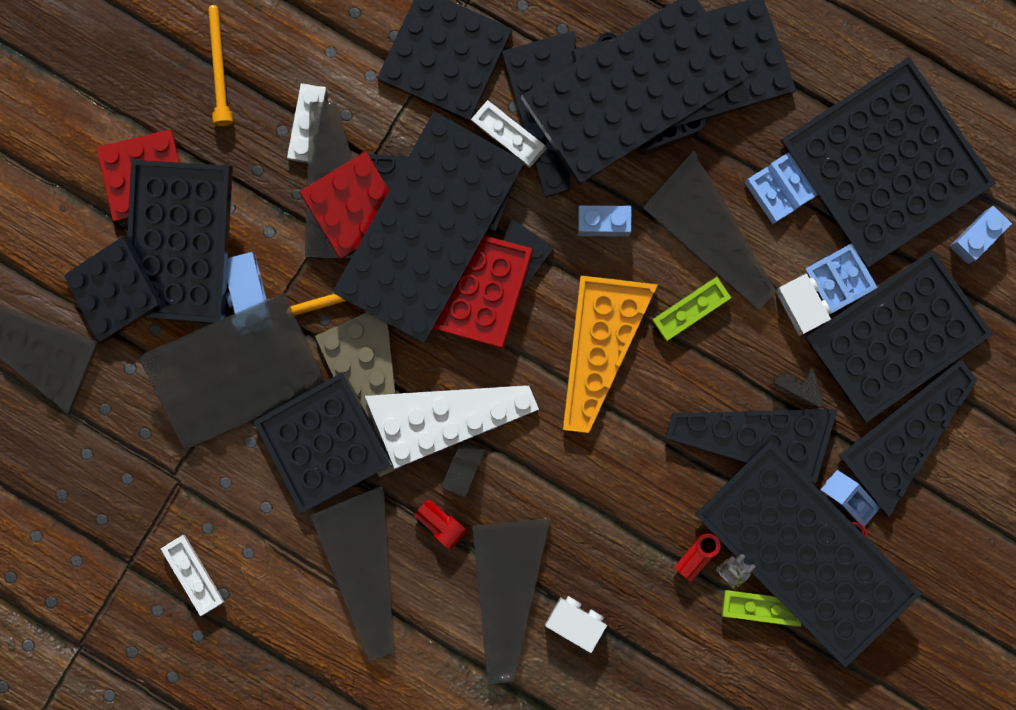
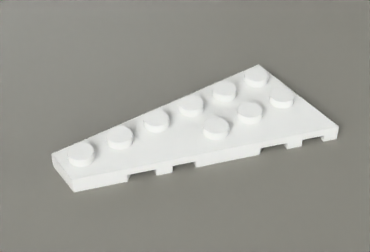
(431, 421)

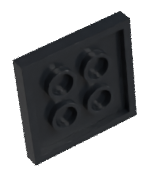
(113, 289)

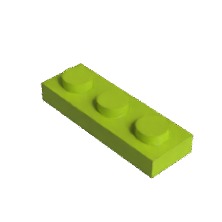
(691, 309)
(756, 608)

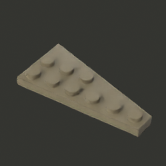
(364, 354)

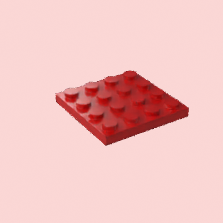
(487, 293)

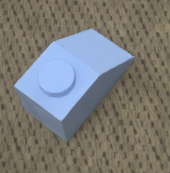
(850, 498)

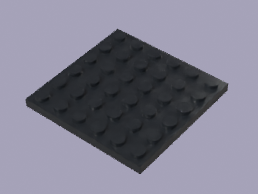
(888, 162)

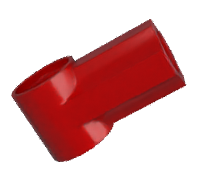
(444, 527)
(695, 558)

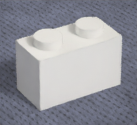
(804, 304)
(575, 624)

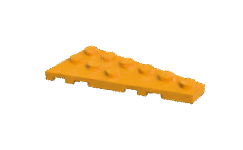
(603, 330)

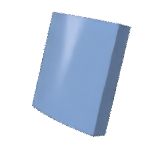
(780, 188)
(842, 278)

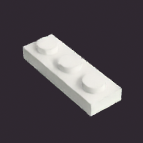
(300, 132)
(508, 133)
(192, 575)

